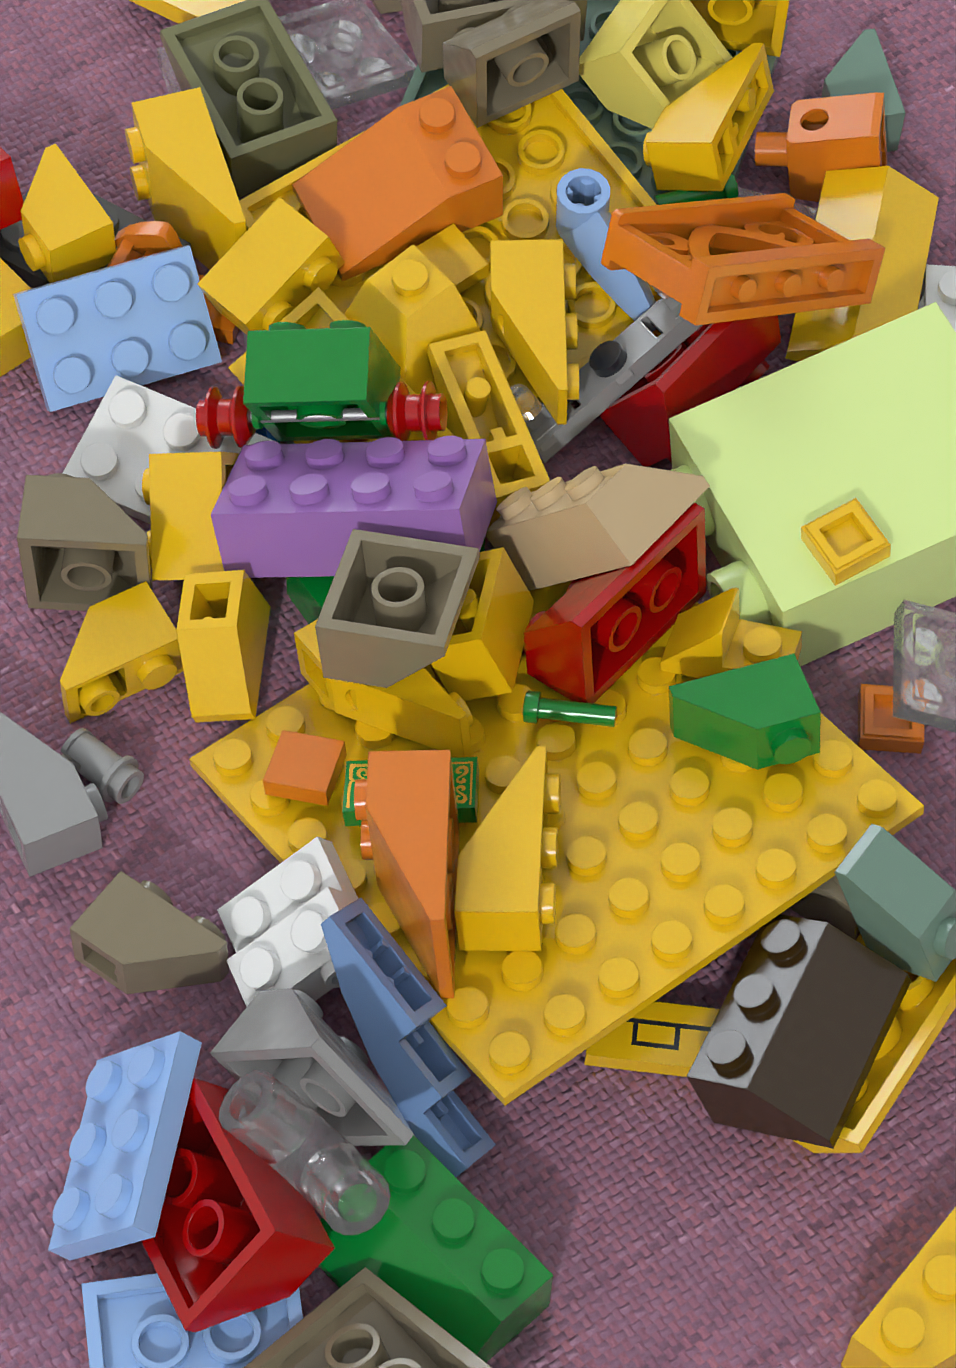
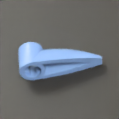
(583, 226)

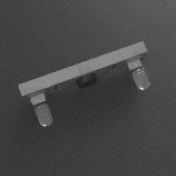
(607, 375)

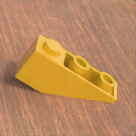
(531, 318)
(410, 708)
(503, 865)

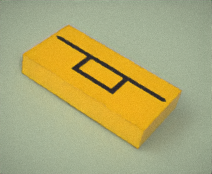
(655, 1040)

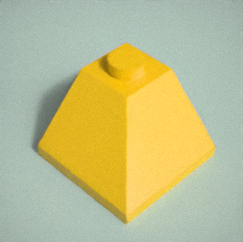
(411, 307)

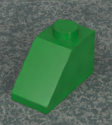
(749, 713)

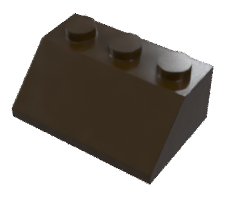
(797, 1032)

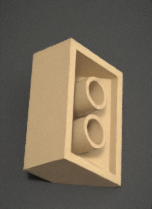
(591, 521)

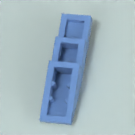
(392, 1015)

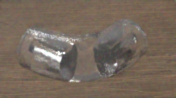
(305, 1152)

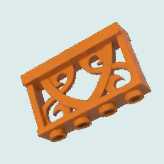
(741, 258)

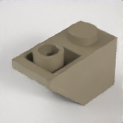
(145, 942)

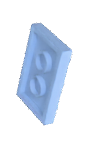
(121, 320)
(124, 1147)
(137, 1327)

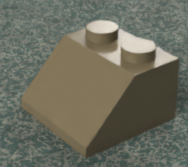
(514, 58)
(77, 544)
(392, 607)

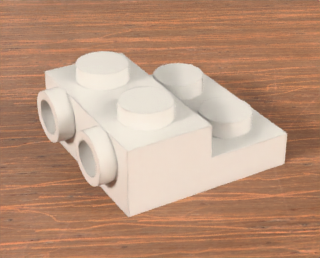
(280, 920)

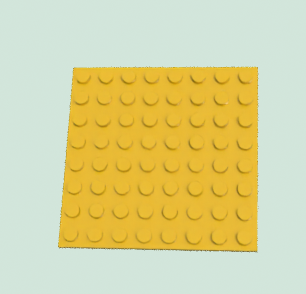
(657, 855)

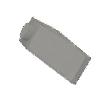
(45, 802)

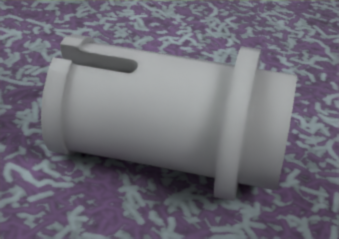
(113, 774)

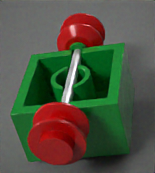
(319, 388)

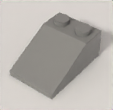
(289, 1039)

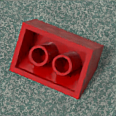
(700, 369)
(618, 614)
(229, 1224)

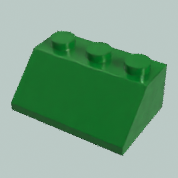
(444, 1254)

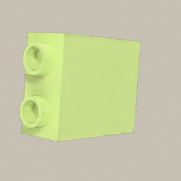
(800, 442)

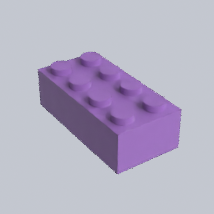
(296, 504)

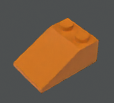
(403, 183)
(414, 844)

